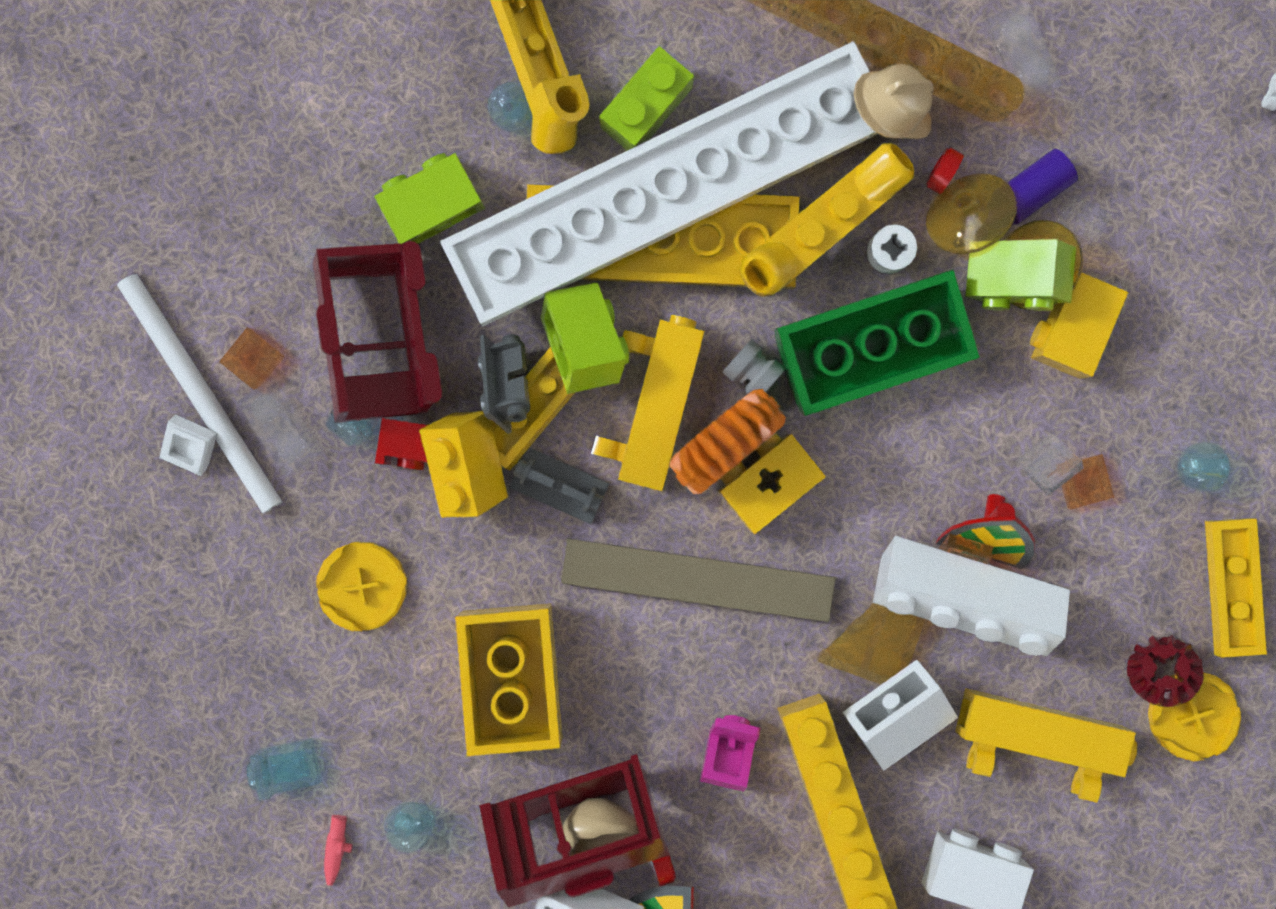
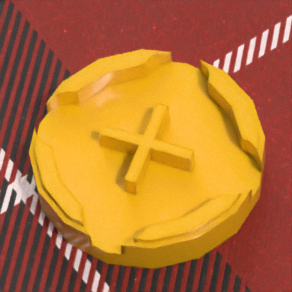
(361, 586)
(1201, 725)

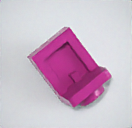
(729, 752)

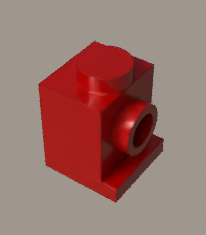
(401, 441)

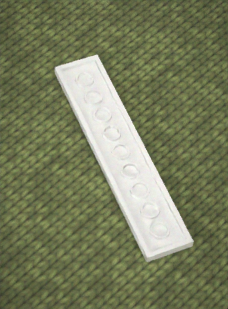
(660, 186)

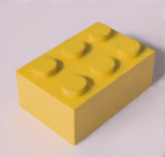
(509, 679)

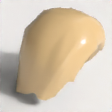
(597, 823)

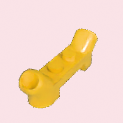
(552, 95)
(826, 220)

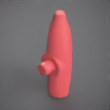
(335, 848)

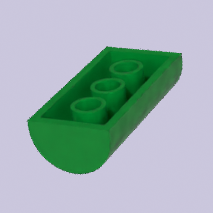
(876, 343)

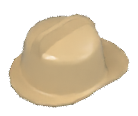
(895, 102)

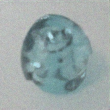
(498, 107)
(352, 432)
(1203, 466)
(409, 826)

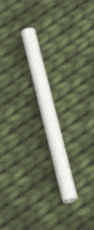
(199, 393)

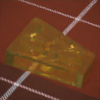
(875, 644)

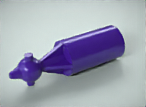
(1042, 183)

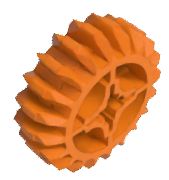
(727, 441)

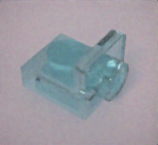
(283, 768)

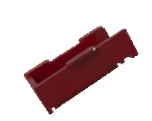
(383, 393)
(512, 847)

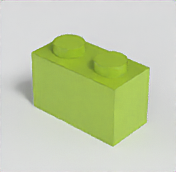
(646, 100)
(429, 199)
(1022, 273)
(584, 337)

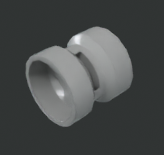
(753, 369)

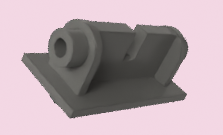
(504, 397)
(558, 485)

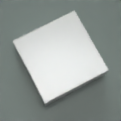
(187, 445)

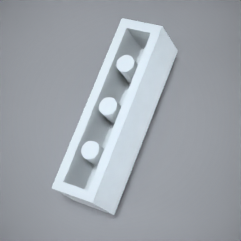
(972, 597)

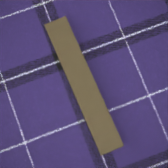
(698, 580)

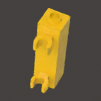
(660, 404)
(1047, 734)

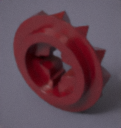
(1165, 691)

